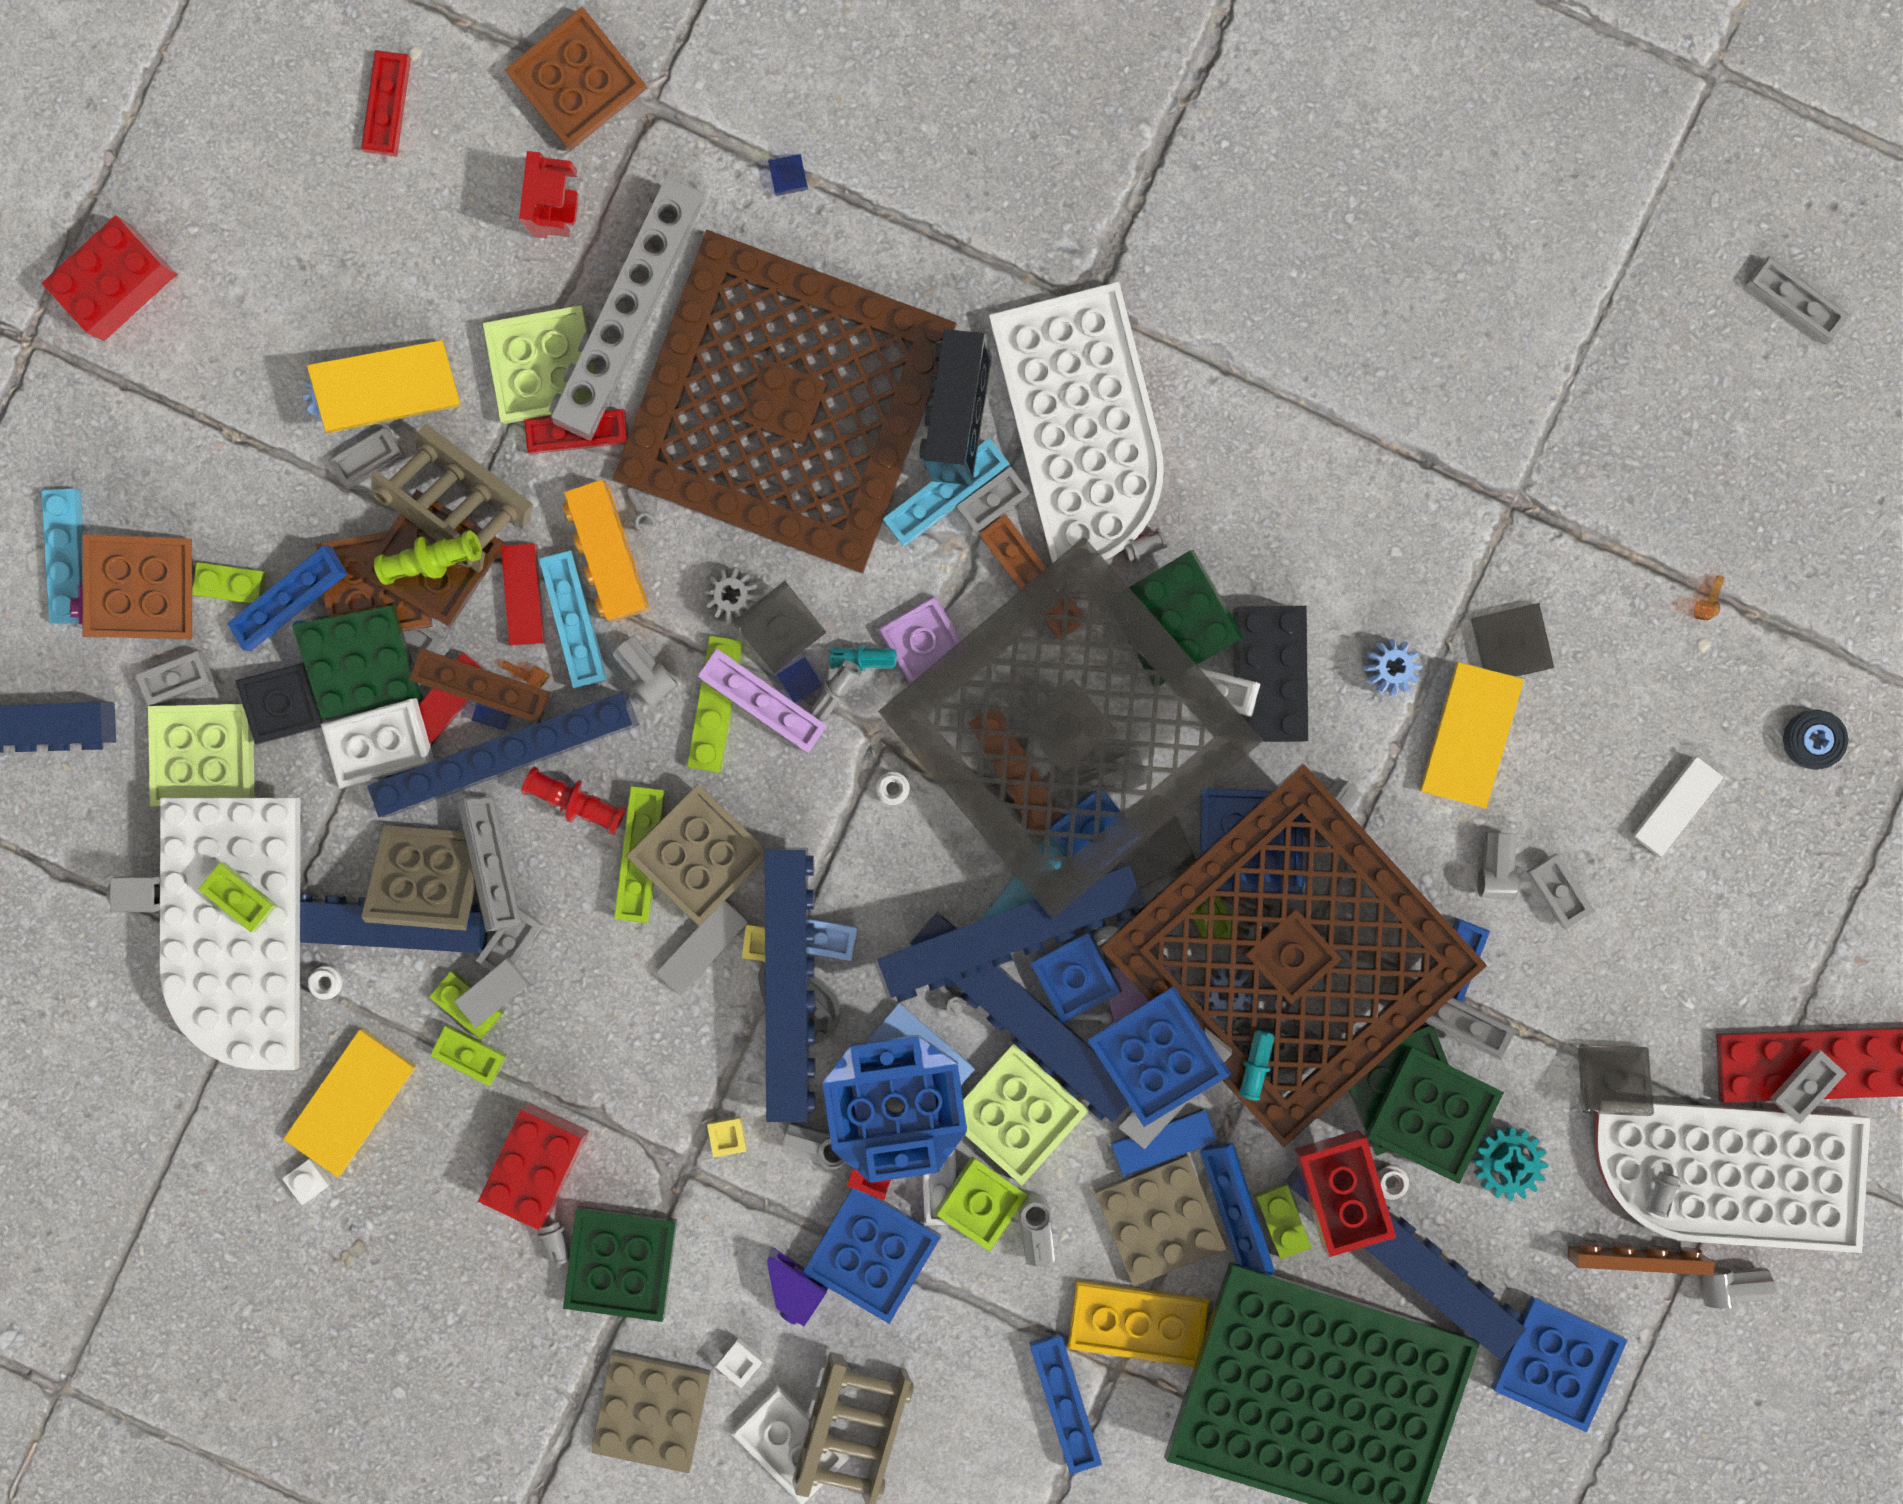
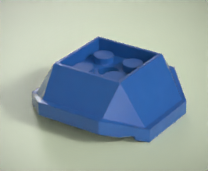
(886, 1142)

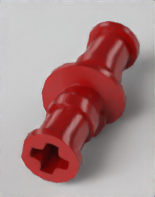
(573, 800)

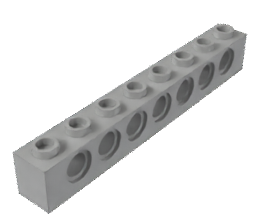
(668, 197)

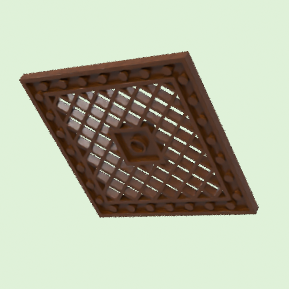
(783, 401)
(1295, 954)

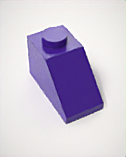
(793, 1291)

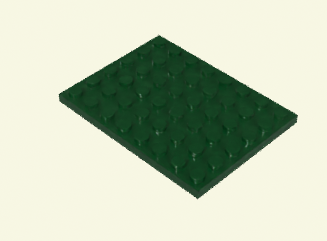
(1319, 1395)

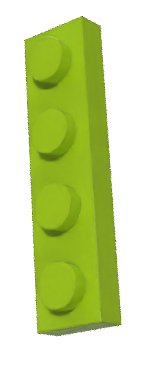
(713, 715)
(634, 887)

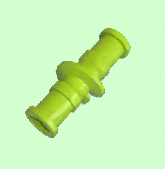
(428, 559)

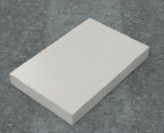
(377, 743)
(776, 1435)

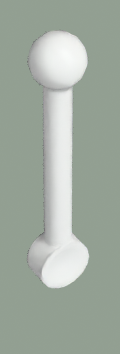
(1106, 1017)

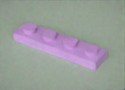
(761, 700)

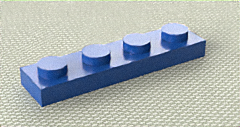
(287, 598)
(1236, 1207)
(1065, 1403)

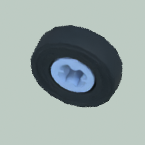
(1831, 732)

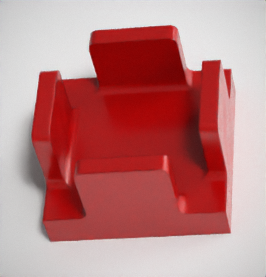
(544, 200)

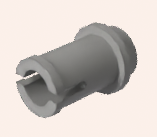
(1145, 545)
(1663, 1193)
(554, 1242)

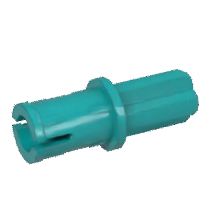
(863, 657)
(1256, 1065)

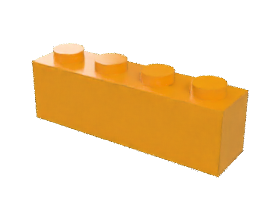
(606, 551)

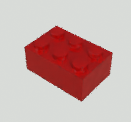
(109, 278)
(533, 1166)
(1344, 1193)

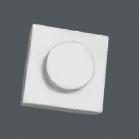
(307, 1181)
(739, 1362)

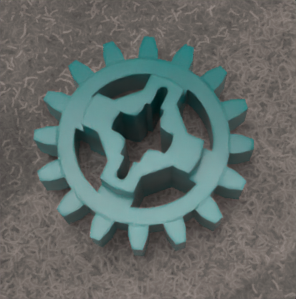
(1523, 1164)

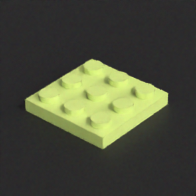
(531, 360)
(200, 752)
(1019, 1113)

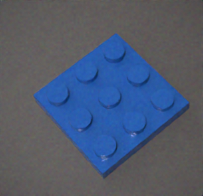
(1223, 809)
(1159, 1056)
(872, 1254)
(1559, 1364)

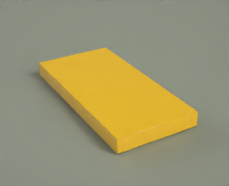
(383, 386)
(1471, 735)
(350, 1102)
(1137, 1323)

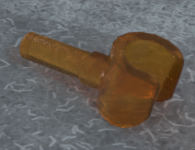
(1708, 609)
(535, 677)

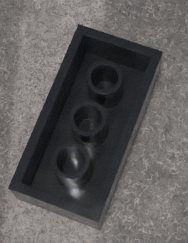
(956, 407)
(1277, 659)

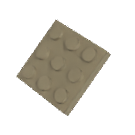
(697, 854)
(420, 879)
(1160, 1219)
(651, 1411)

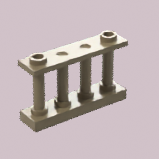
(457, 468)
(828, 1408)

